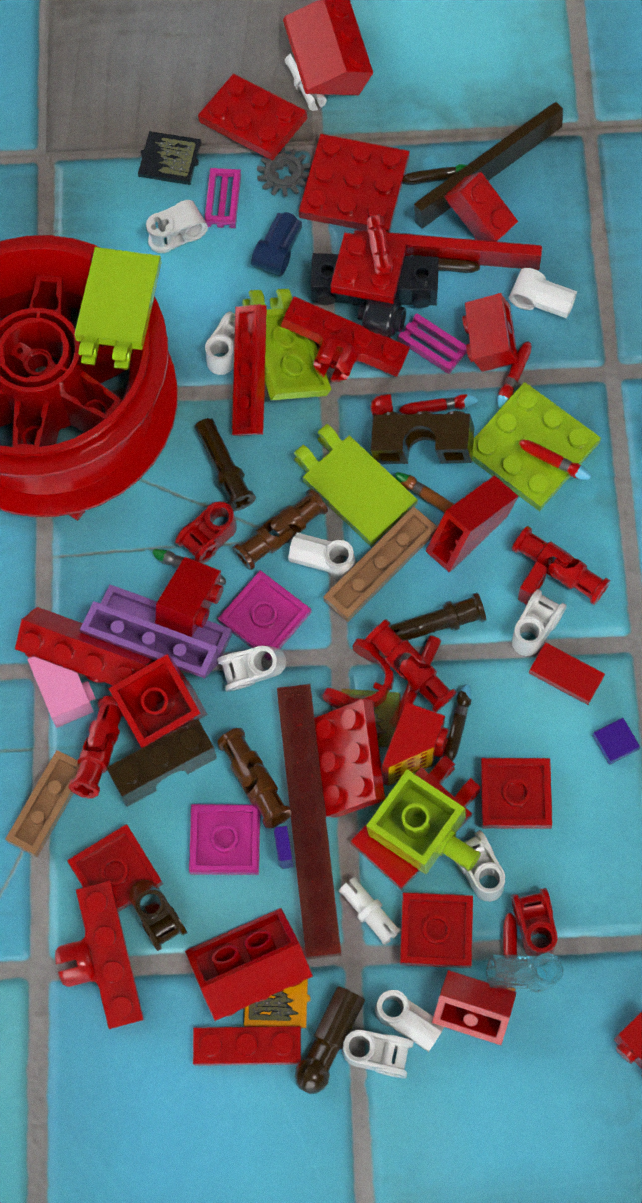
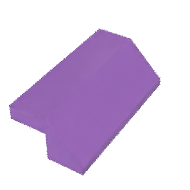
(130, 623)

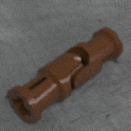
(284, 527)
(254, 778)

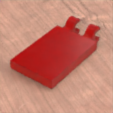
(390, 864)

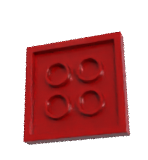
(353, 182)

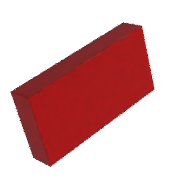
(566, 673)

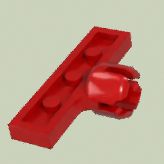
(343, 341)
(103, 956)

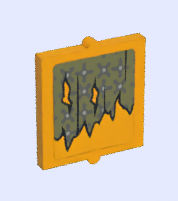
(280, 1009)

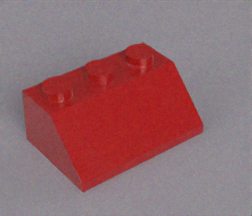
(328, 48)
(248, 964)

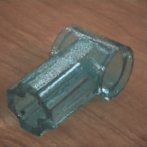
(522, 972)

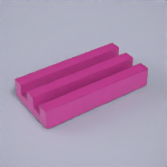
(221, 219)
(439, 334)

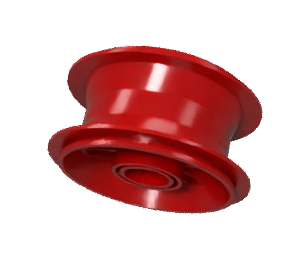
(122, 439)

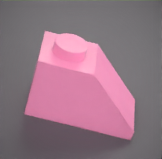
(62, 691)

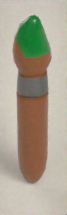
(423, 491)

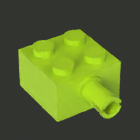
(421, 825)

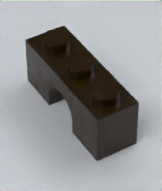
(397, 433)
(178, 751)

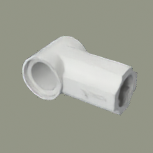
(534, 291)
(319, 554)
(412, 1021)

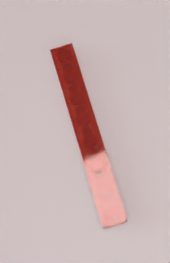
(308, 822)

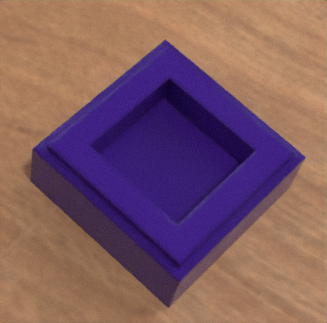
(616, 741)
(283, 847)

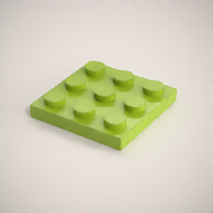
(536, 419)

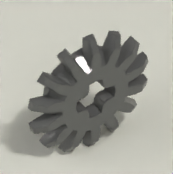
(283, 160)

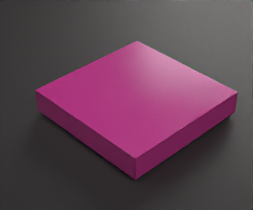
(264, 614)
(224, 839)

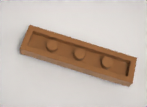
(380, 564)

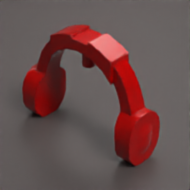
(372, 653)

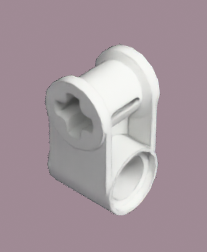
(177, 224)
(222, 342)
(538, 618)
(246, 669)
(486, 865)
(380, 1053)

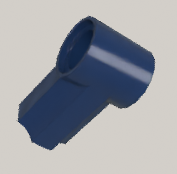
(275, 250)

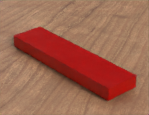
(249, 370)

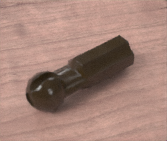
(343, 1009)

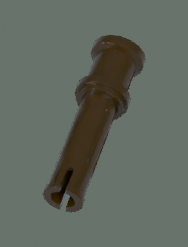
(228, 475)
(451, 616)

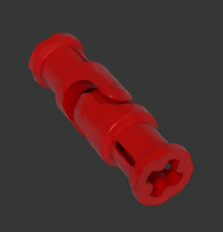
(565, 568)
(420, 676)
(97, 749)

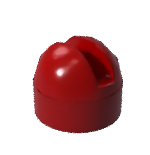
(381, 404)

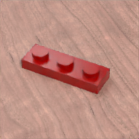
(247, 1046)

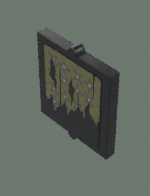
(169, 158)

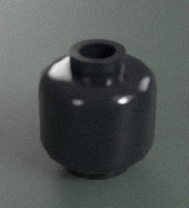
(382, 316)

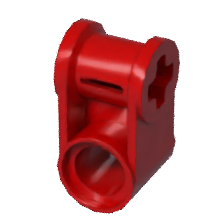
(205, 538)
(534, 917)

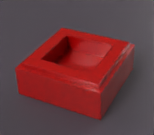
(532, 582)

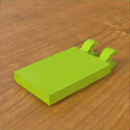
(117, 304)
(288, 354)
(355, 485)

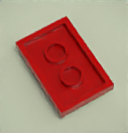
(252, 116)
(349, 758)

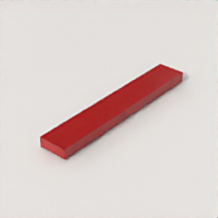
(479, 251)

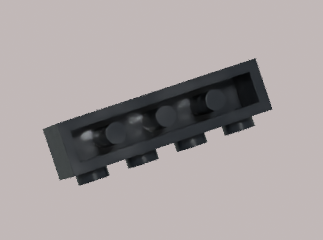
(415, 287)

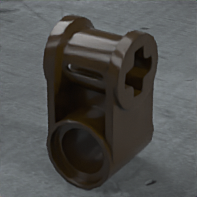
(159, 917)

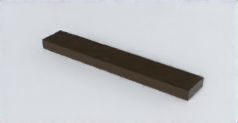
(492, 161)

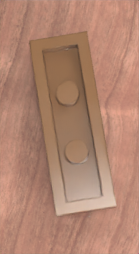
(44, 805)

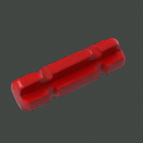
(379, 245)

